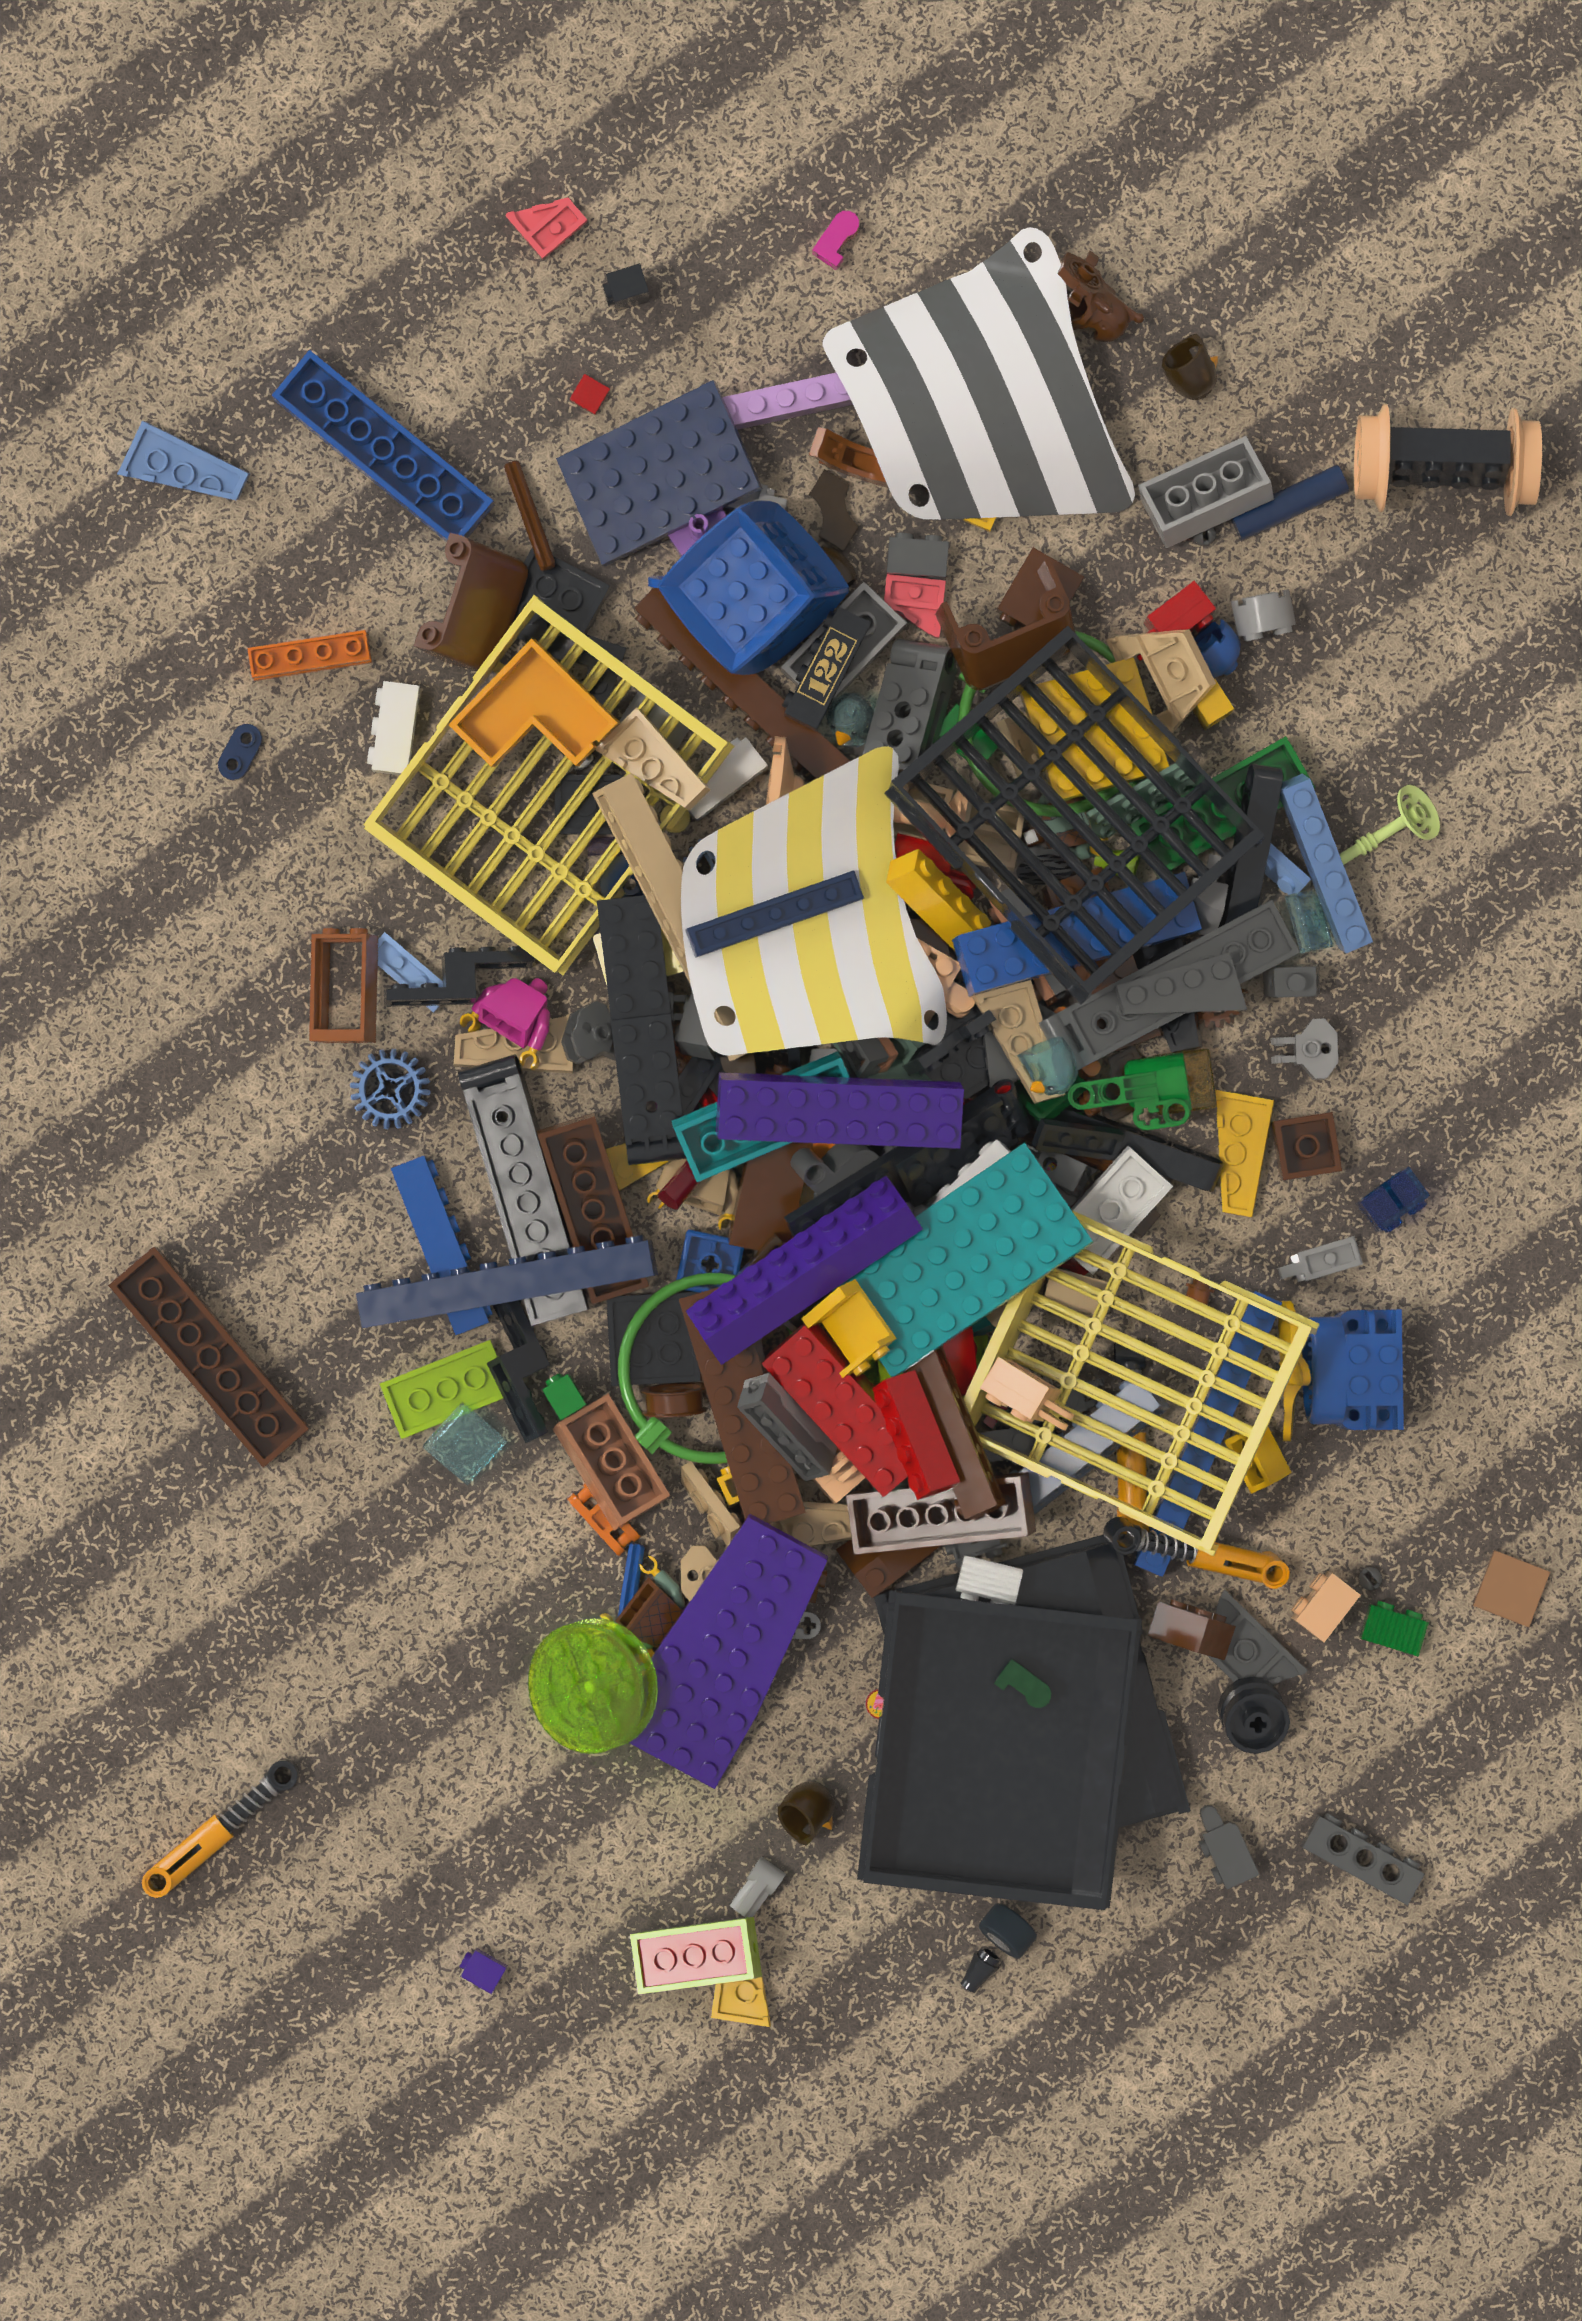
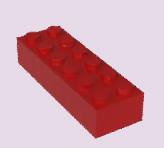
(843, 1408)

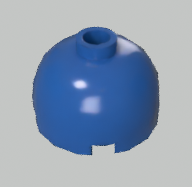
(1219, 648)

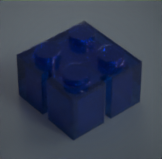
(1392, 1200)

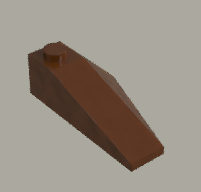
(881, 1569)

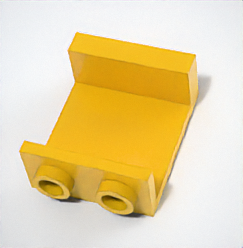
(853, 1326)

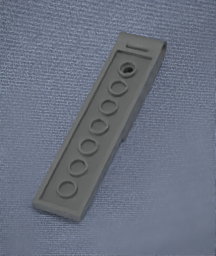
(1255, 944)

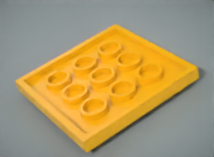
(1129, 675)

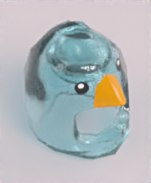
(850, 719)
(1050, 1066)

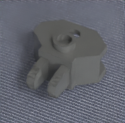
(591, 1034)

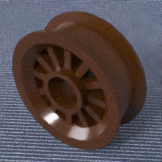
(674, 1400)

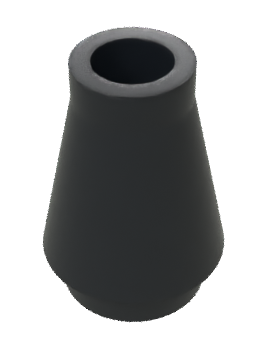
(981, 1968)

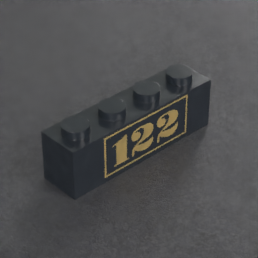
(826, 669)

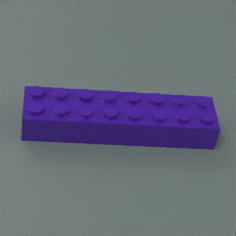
(839, 1110)
(803, 1270)

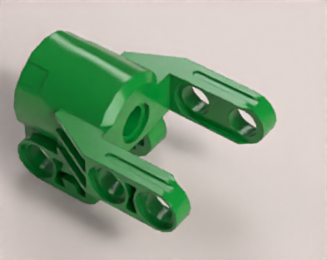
(1145, 1085)

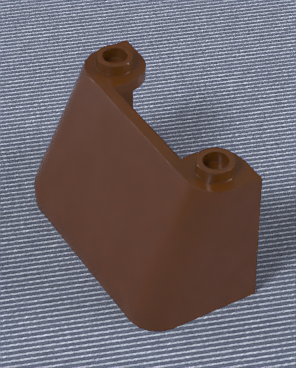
(479, 607)

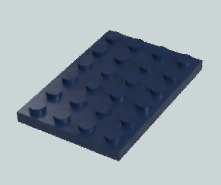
(659, 473)

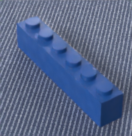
(436, 1231)

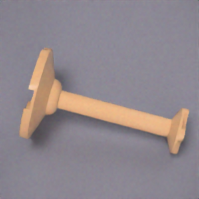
(783, 781)

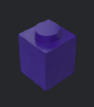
(482, 1970)

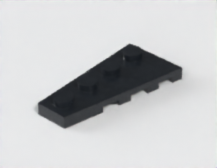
(1184, 1031)

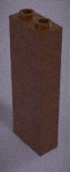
(766, 1193)

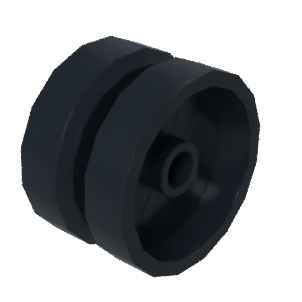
(1253, 1715)

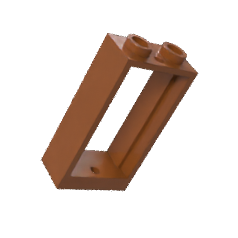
(320, 987)

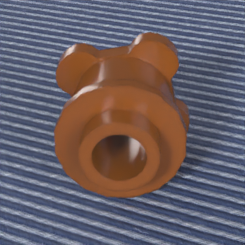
(1199, 1291)

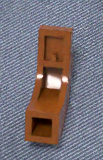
(846, 457)

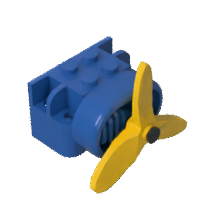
(1347, 1371)

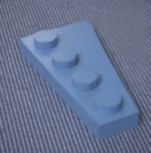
(174, 462)

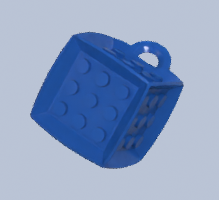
(752, 587)

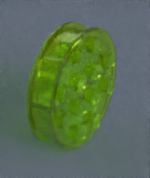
(592, 1685)

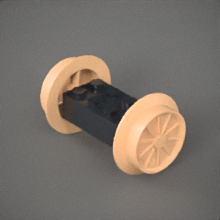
(1448, 458)

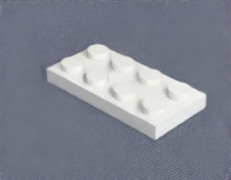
(1120, 1200)

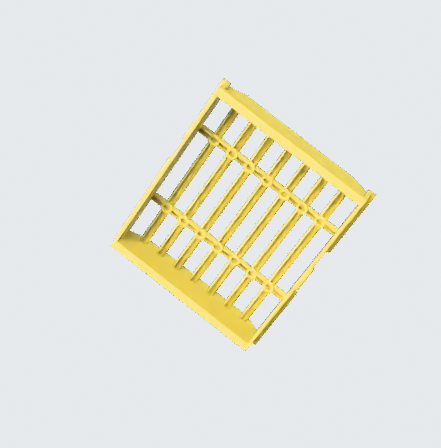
(512, 835)
(1014, 1321)

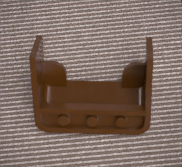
(994, 661)

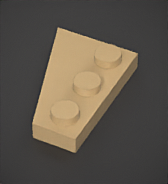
(711, 1502)

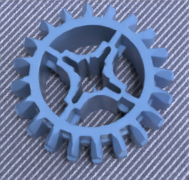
(403, 1111)

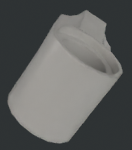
(761, 1882)

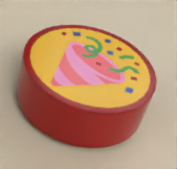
(874, 1704)

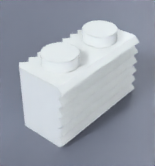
(988, 1580)

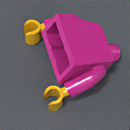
(514, 1012)

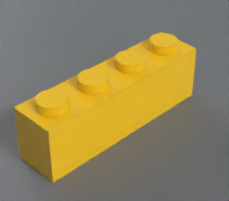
(934, 896)

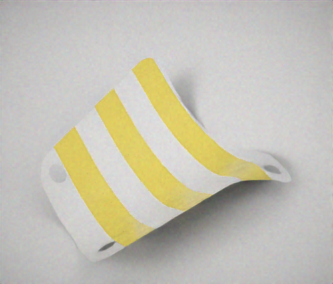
(834, 973)

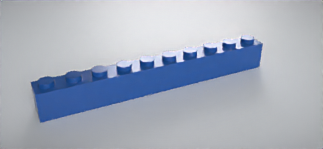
(1211, 1430)

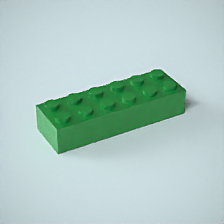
(1232, 783)

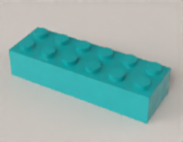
(712, 1155)

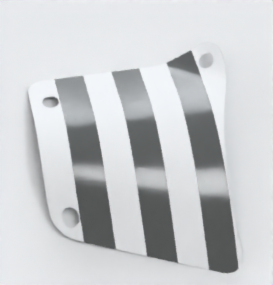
(983, 395)

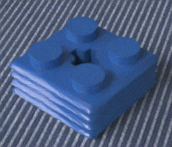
(699, 1247)

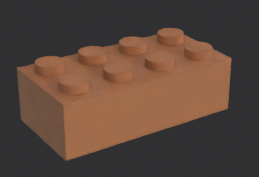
(611, 1462)

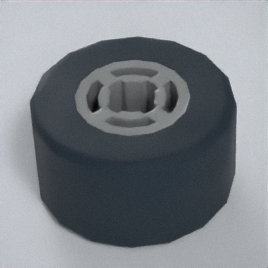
(1007, 1930)

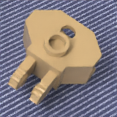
(697, 1559)

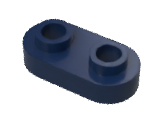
(241, 752)

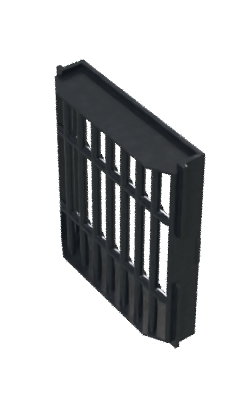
(948, 847)

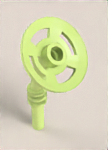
(1409, 818)

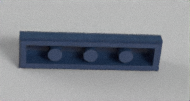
(1292, 502)

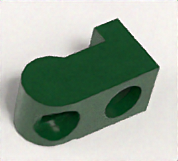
(1034, 1689)

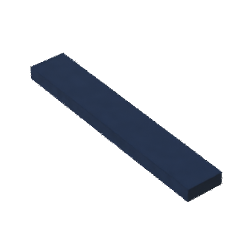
(774, 914)

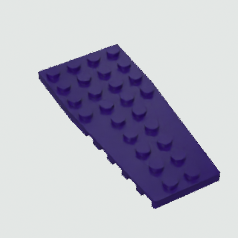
(728, 1649)

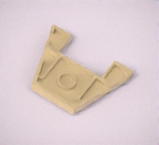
(1174, 666)

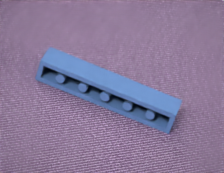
(1324, 864)

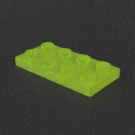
(435, 1390)

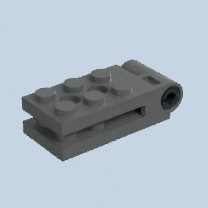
(912, 700)

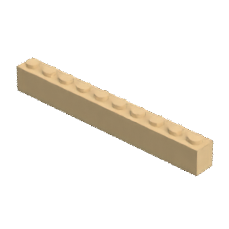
(652, 863)

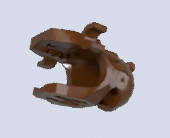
(1093, 301)

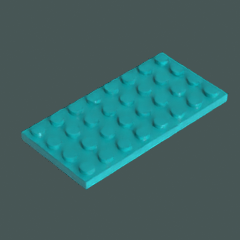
(971, 1256)

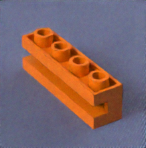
(309, 655)

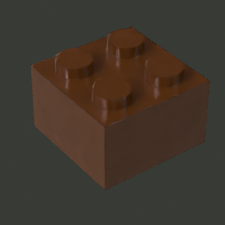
(1306, 1146)
(1192, 1629)

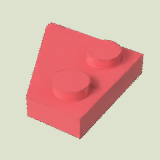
(547, 224)
(916, 600)

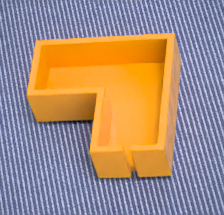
(531, 693)

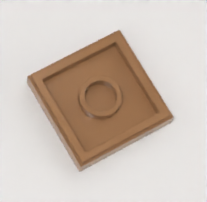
(1511, 1588)

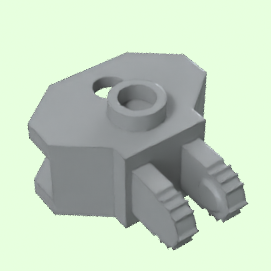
(1308, 1051)

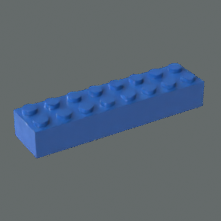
(382, 448)
(998, 958)

